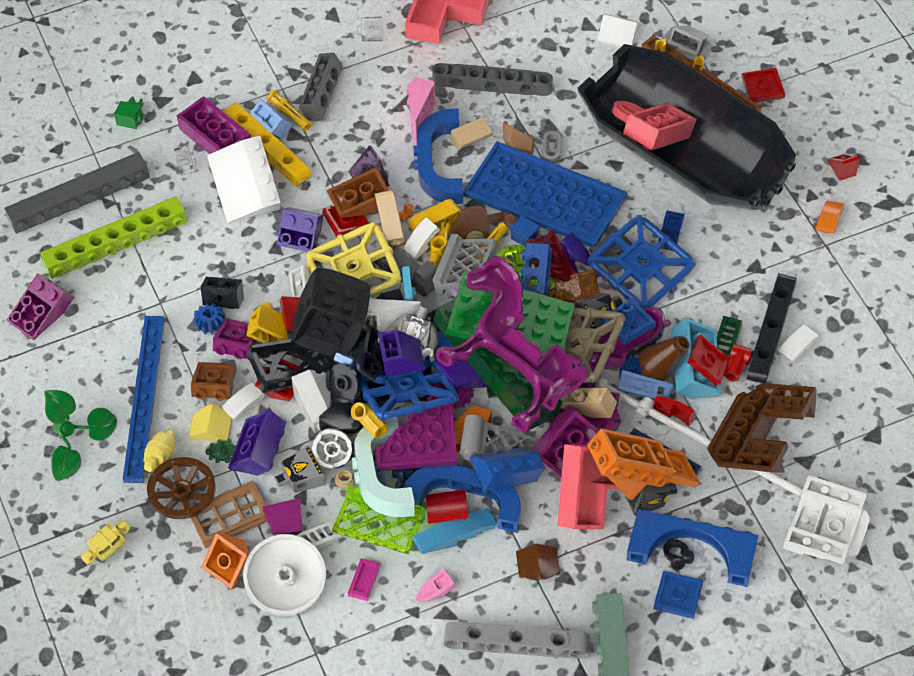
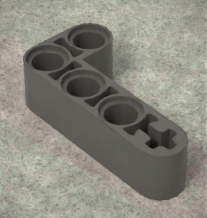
(420, 275)

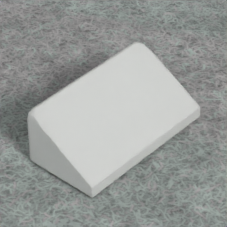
(298, 280)

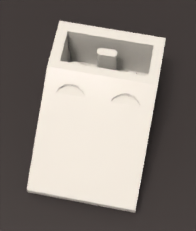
(384, 312)

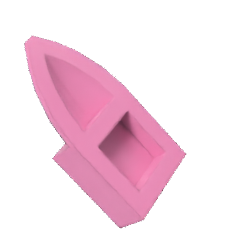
(436, 586)

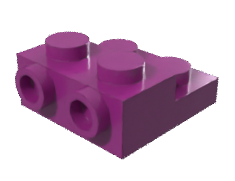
(233, 339)

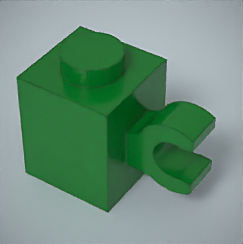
(129, 113)

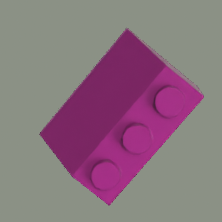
(568, 429)

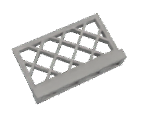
(450, 262)

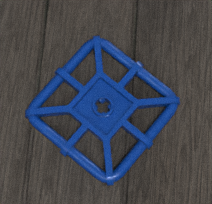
(641, 272)
(409, 387)

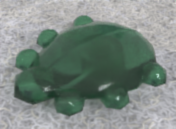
(221, 451)

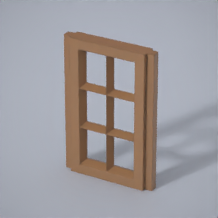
(239, 527)

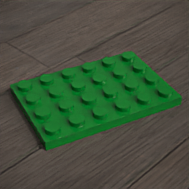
(544, 322)

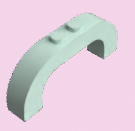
(377, 496)

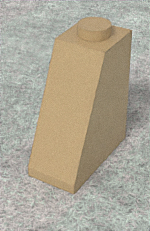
(390, 218)

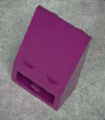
(39, 306)

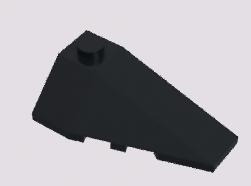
(368, 353)

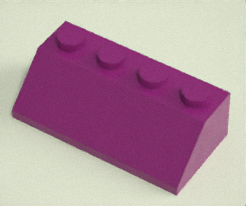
(210, 126)

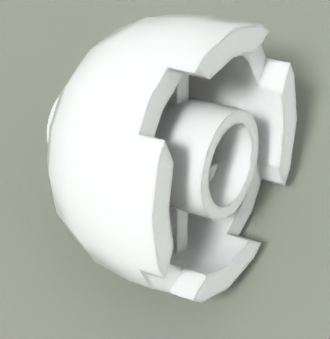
(332, 448)

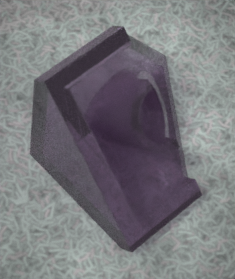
(366, 162)

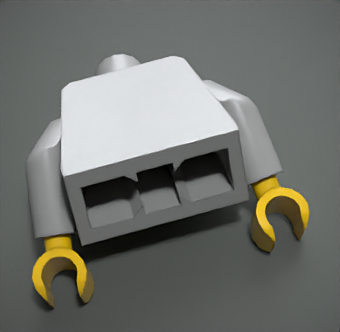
(688, 40)

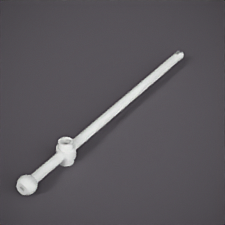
(644, 408)

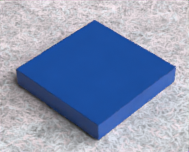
(678, 594)

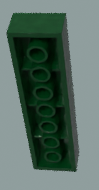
(500, 376)

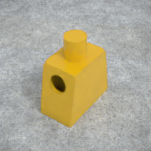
(266, 324)

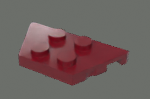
(560, 264)

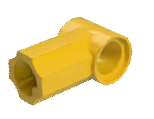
(364, 414)

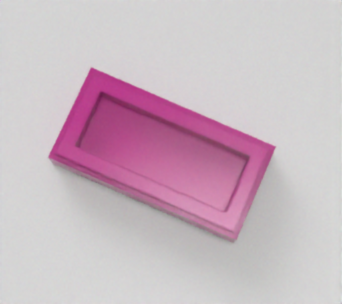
(364, 579)

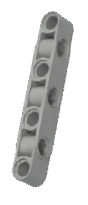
(533, 641)

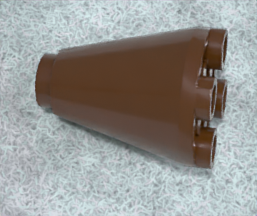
(662, 358)

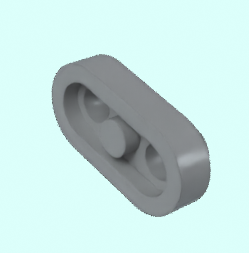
(551, 146)

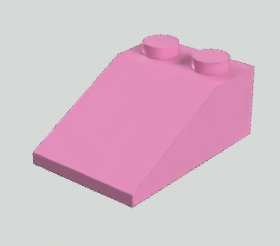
(420, 102)

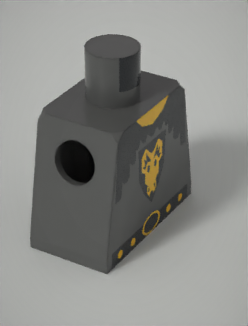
(600, 302)
(652, 497)

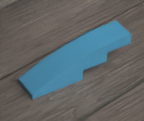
(450, 532)

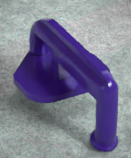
(576, 251)

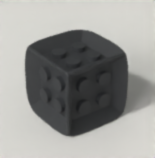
(331, 312)

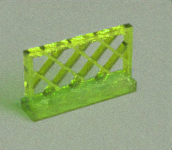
(354, 497)

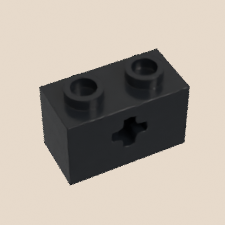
(222, 292)

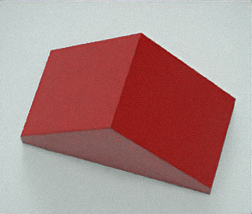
(844, 165)

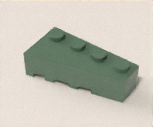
(611, 635)

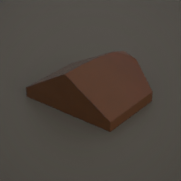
(537, 562)

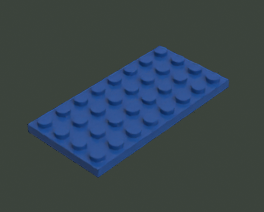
(545, 193)

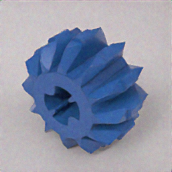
(209, 318)

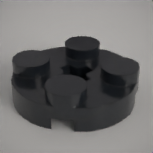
(353, 382)

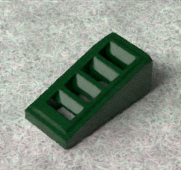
(731, 322)

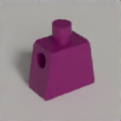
(284, 517)

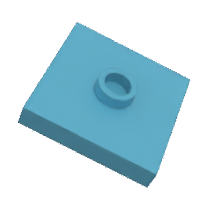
(409, 292)

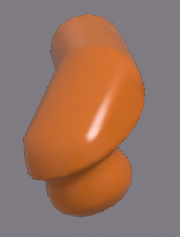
(407, 212)

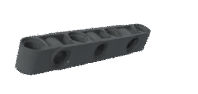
(492, 79)

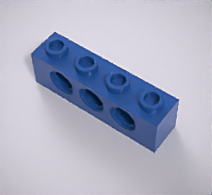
(534, 253)

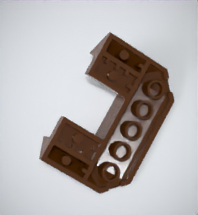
(743, 432)

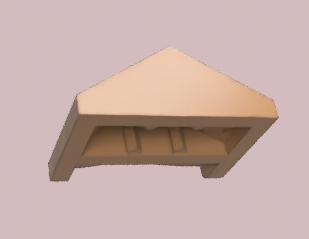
(517, 139)

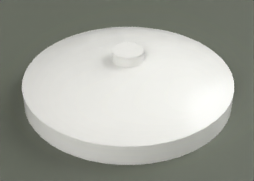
(284, 575)

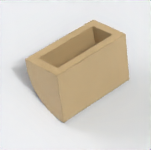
(470, 133)

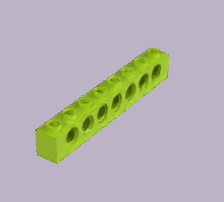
(113, 237)

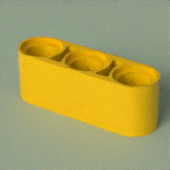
(443, 212)

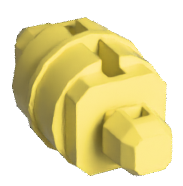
(159, 449)
(105, 542)

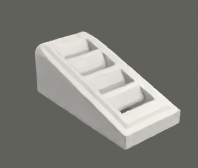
(316, 531)

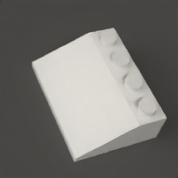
(244, 180)

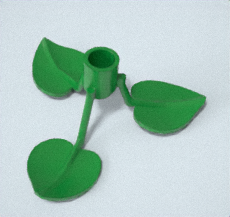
(57, 410)

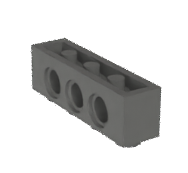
(320, 86)

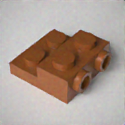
(213, 380)

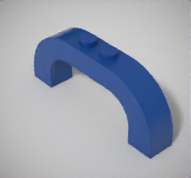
(433, 185)
(461, 478)

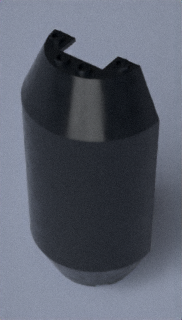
(733, 150)

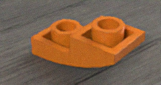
(829, 217)

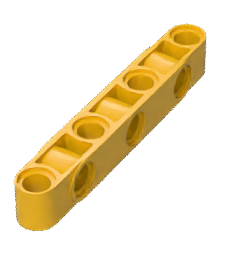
(276, 152)

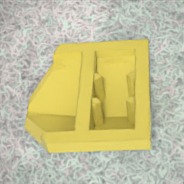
(210, 424)

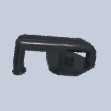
(340, 418)

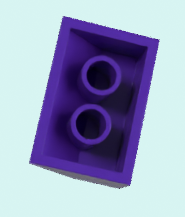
(258, 443)

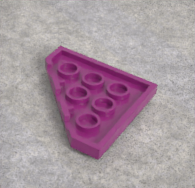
(421, 441)

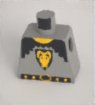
(301, 471)

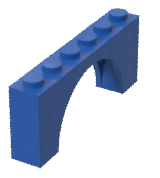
(654, 529)

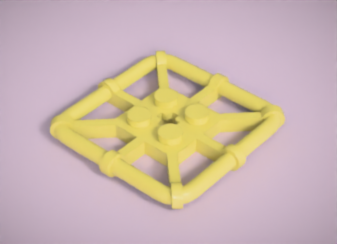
(359, 257)

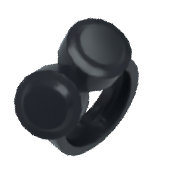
(678, 562)

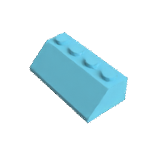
(687, 379)

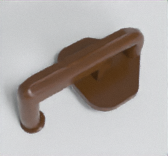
(477, 219)

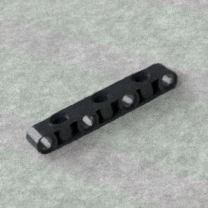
(771, 328)

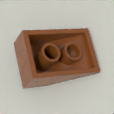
(357, 195)

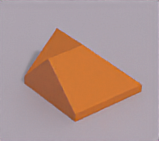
(226, 558)

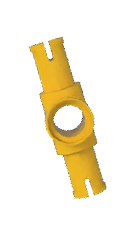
(439, 243)

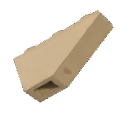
(591, 402)

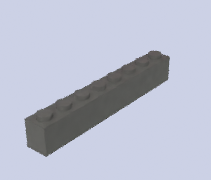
(77, 192)

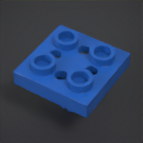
(635, 318)

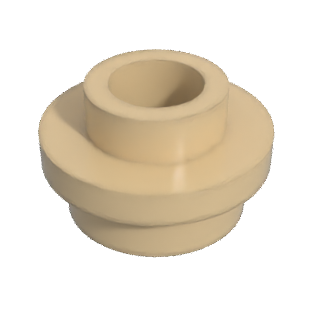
(344, 474)

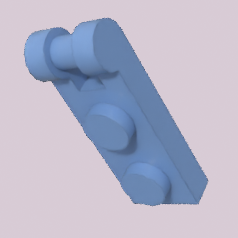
(643, 386)

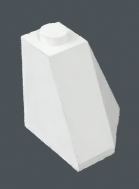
(312, 396)

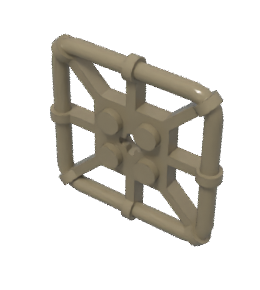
(589, 338)

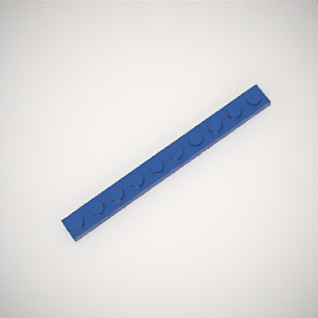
(143, 399)

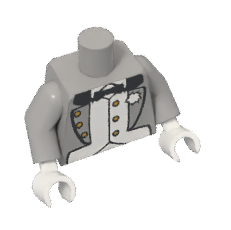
(419, 328)

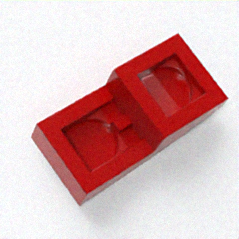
(673, 407)

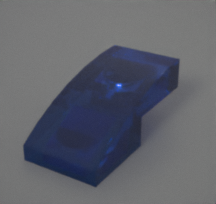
(672, 225)

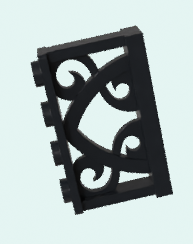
(276, 351)

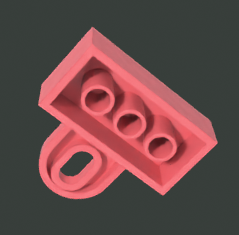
(655, 125)

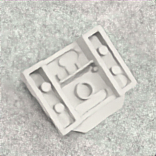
(828, 521)

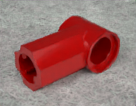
(739, 358)

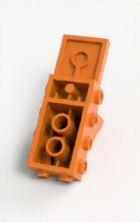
(639, 461)

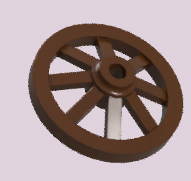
(179, 486)

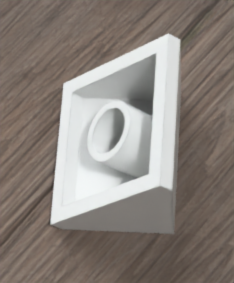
(618, 30)

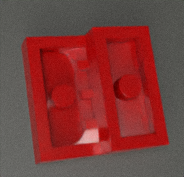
(447, 506)

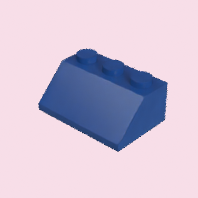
(508, 467)

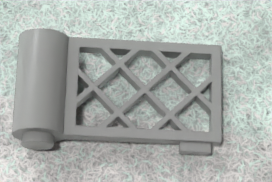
(475, 437)

